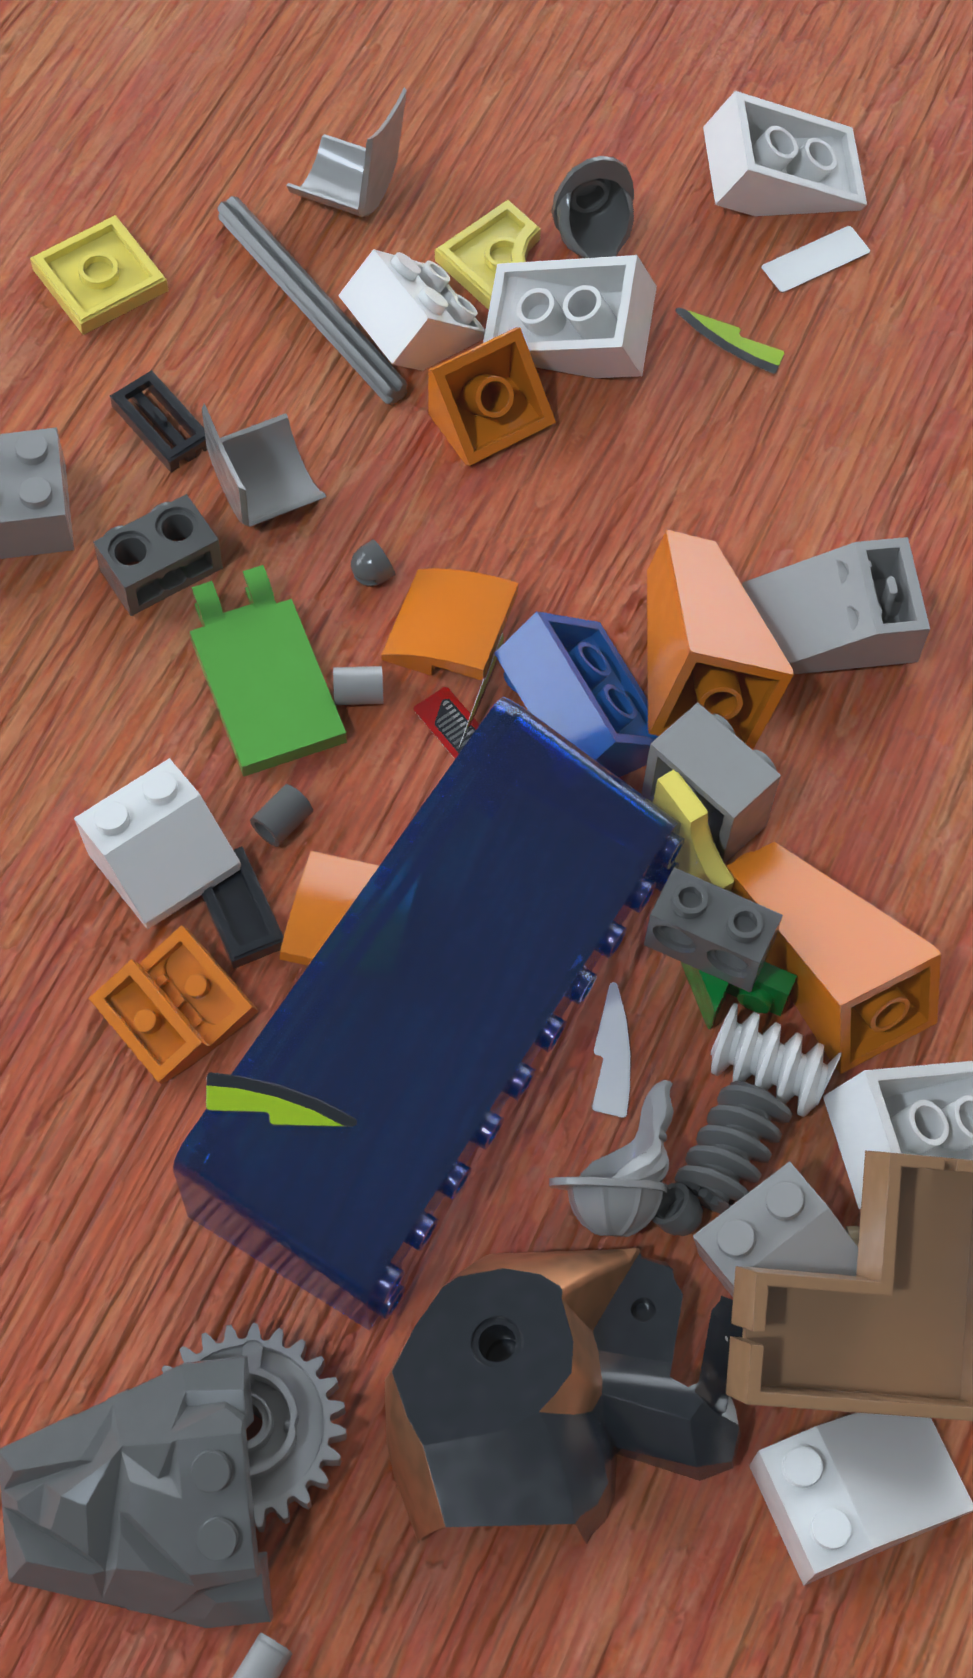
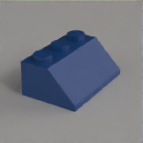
(579, 688)

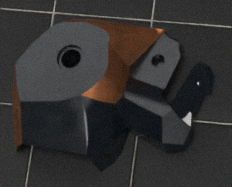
(537, 1381)

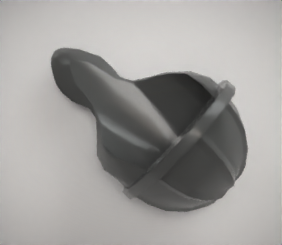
(595, 207)

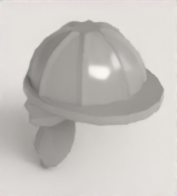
(625, 1187)

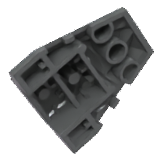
(144, 1501)

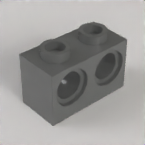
(164, 563)
(712, 929)

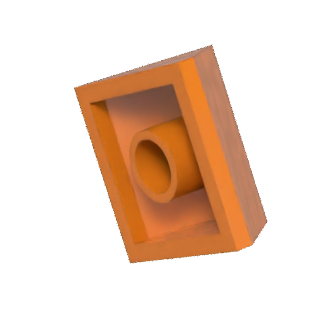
(488, 397)

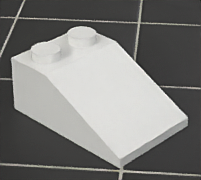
(781, 160)
(577, 313)
(903, 1112)
(857, 1489)

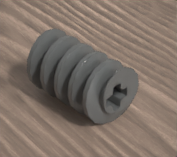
(730, 1144)

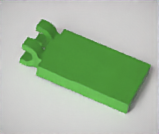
(264, 677)

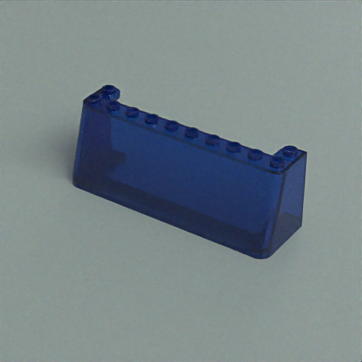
(429, 1011)

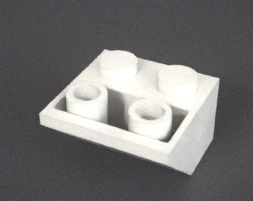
(411, 310)

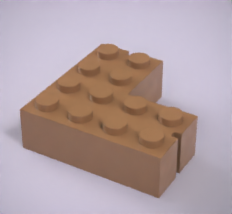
(878, 1339)

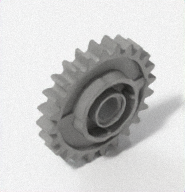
(295, 1418)

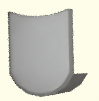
(353, 175)
(260, 469)

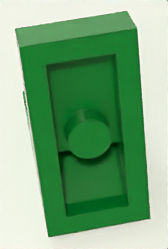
(768, 994)

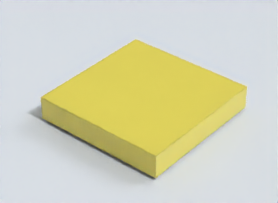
(99, 274)

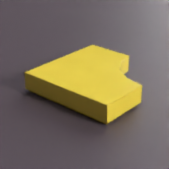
(494, 239)
(698, 852)

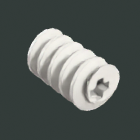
(772, 1061)

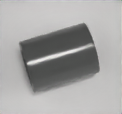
(281, 815)

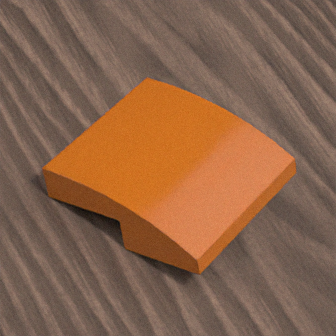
(451, 622)
(321, 901)
(173, 1005)

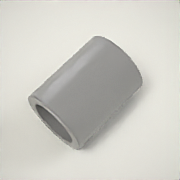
(358, 685)

